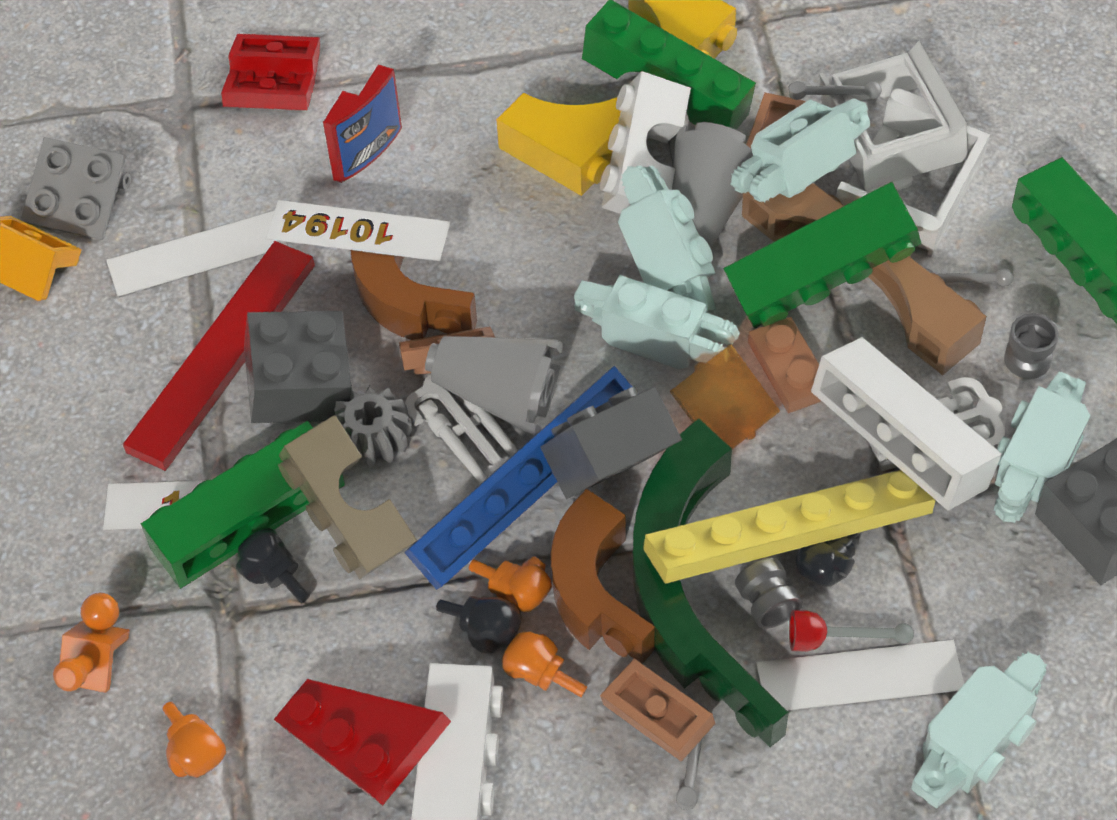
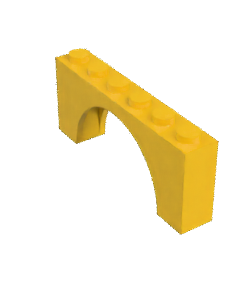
(573, 140)

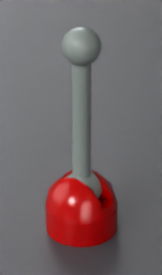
(809, 631)

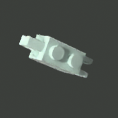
(801, 149)
(664, 236)
(654, 322)
(1042, 445)
(977, 727)

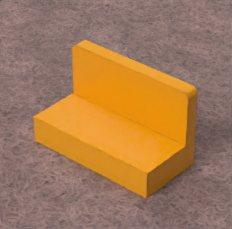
(31, 257)

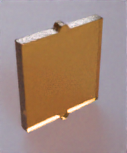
(726, 397)

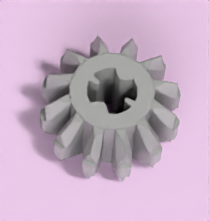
(375, 424)

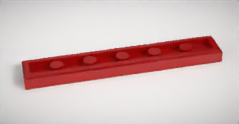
(215, 358)

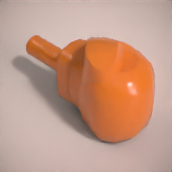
(521, 584)
(535, 660)
(192, 744)

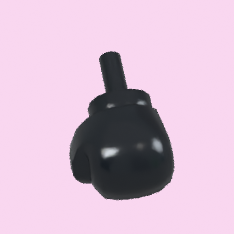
(267, 560)
(827, 561)
(487, 620)

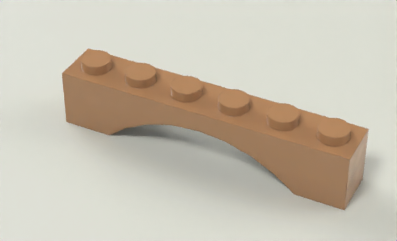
(934, 317)

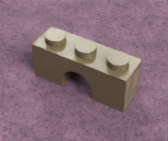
(362, 536)

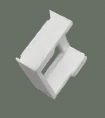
(910, 115)
(913, 154)

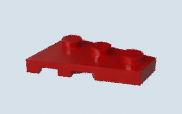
(362, 734)

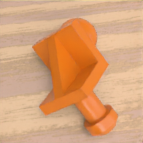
(90, 646)

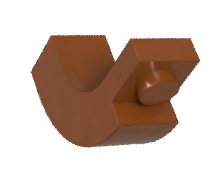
(406, 305)
(580, 548)

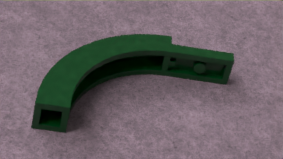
(683, 644)

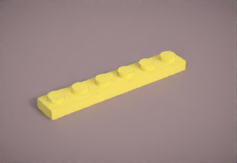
(785, 525)

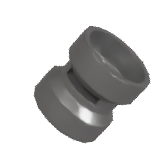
(1031, 345)
(766, 589)

